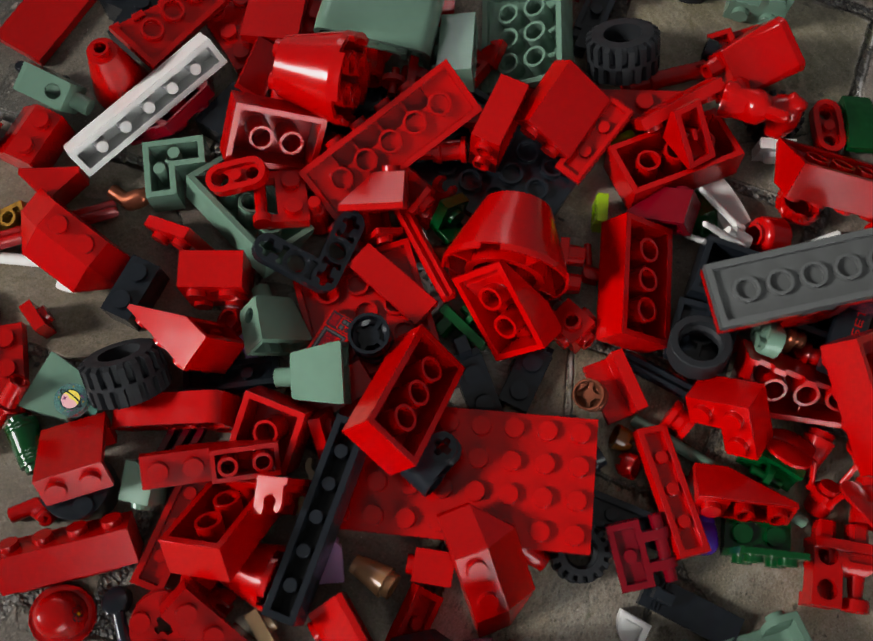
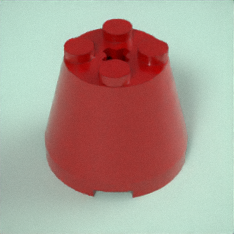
(322, 73)

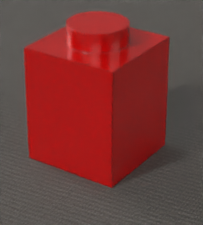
(430, 567)

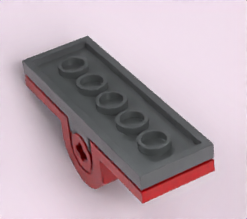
(791, 283)

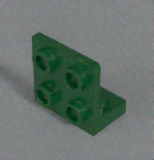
(759, 542)

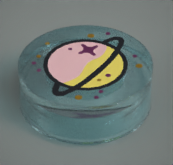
(71, 400)

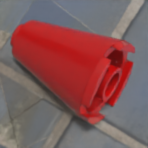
(112, 71)
(257, 574)

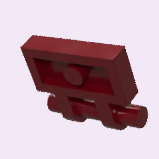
(631, 556)

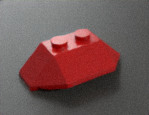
(69, 246)
(487, 565)

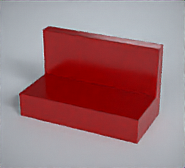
(623, 389)

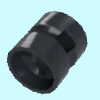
(370, 337)

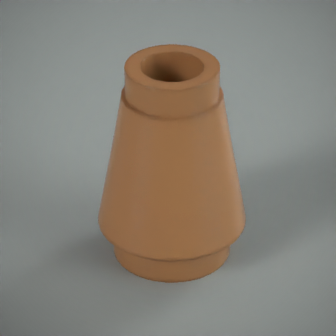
(376, 576)

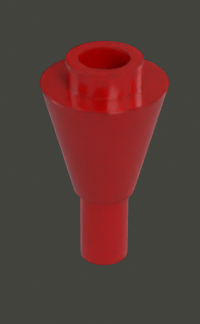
(319, 216)

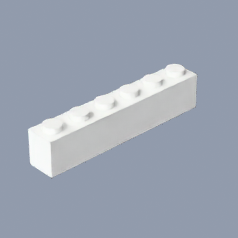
(144, 104)

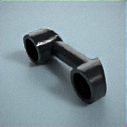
(116, 603)

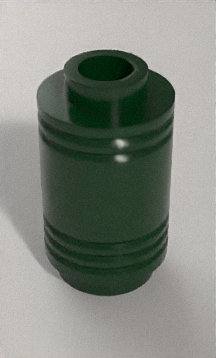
(23, 437)

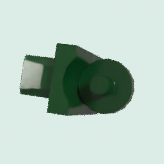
(451, 320)
(772, 471)

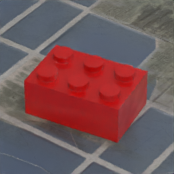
(272, 130)
(215, 532)

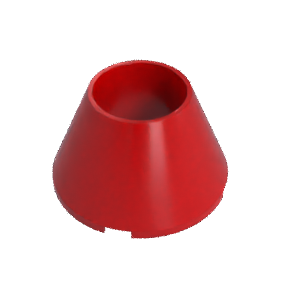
(521, 233)

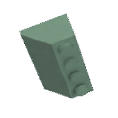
(234, 217)

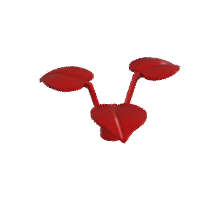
(823, 494)

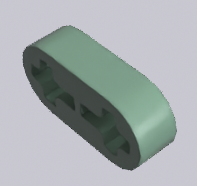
(768, 339)

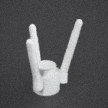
(733, 234)

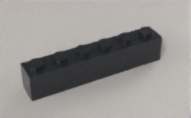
(315, 529)

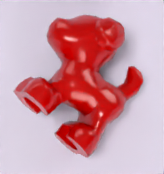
(757, 106)

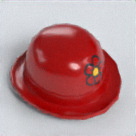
(63, 614)

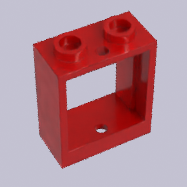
(497, 123)

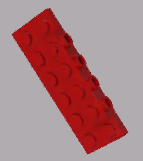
(394, 135)

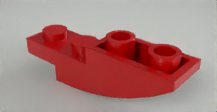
(209, 462)

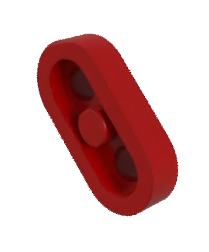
(827, 130)
(239, 176)

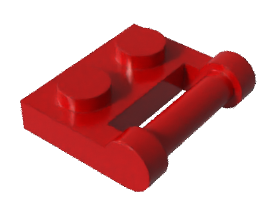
(290, 201)

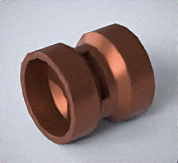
(587, 391)

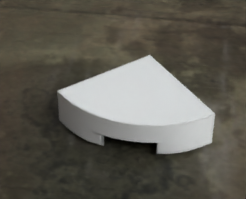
(631, 627)

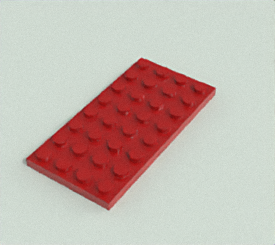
(511, 465)

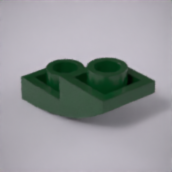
(858, 123)

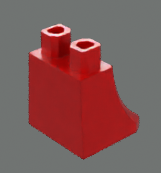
(760, 55)

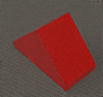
(689, 134)
(60, 182)

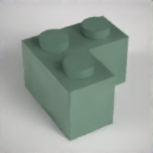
(756, 11)
(166, 169)

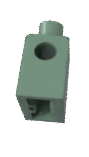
(53, 89)
(272, 325)
(318, 374)
(41, 393)

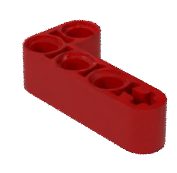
(179, 411)

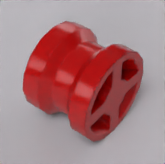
(678, 420)

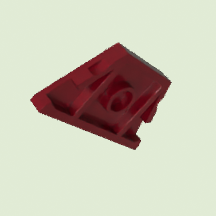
(178, 116)

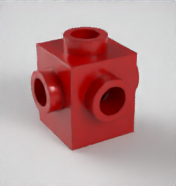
(577, 326)

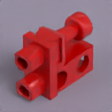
(831, 562)

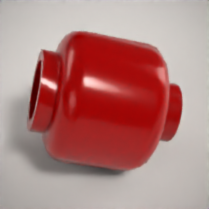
(769, 233)

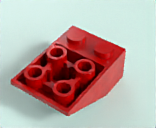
(191, 340)

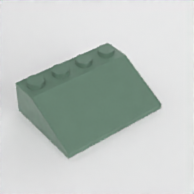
(535, 37)

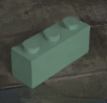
(459, 45)

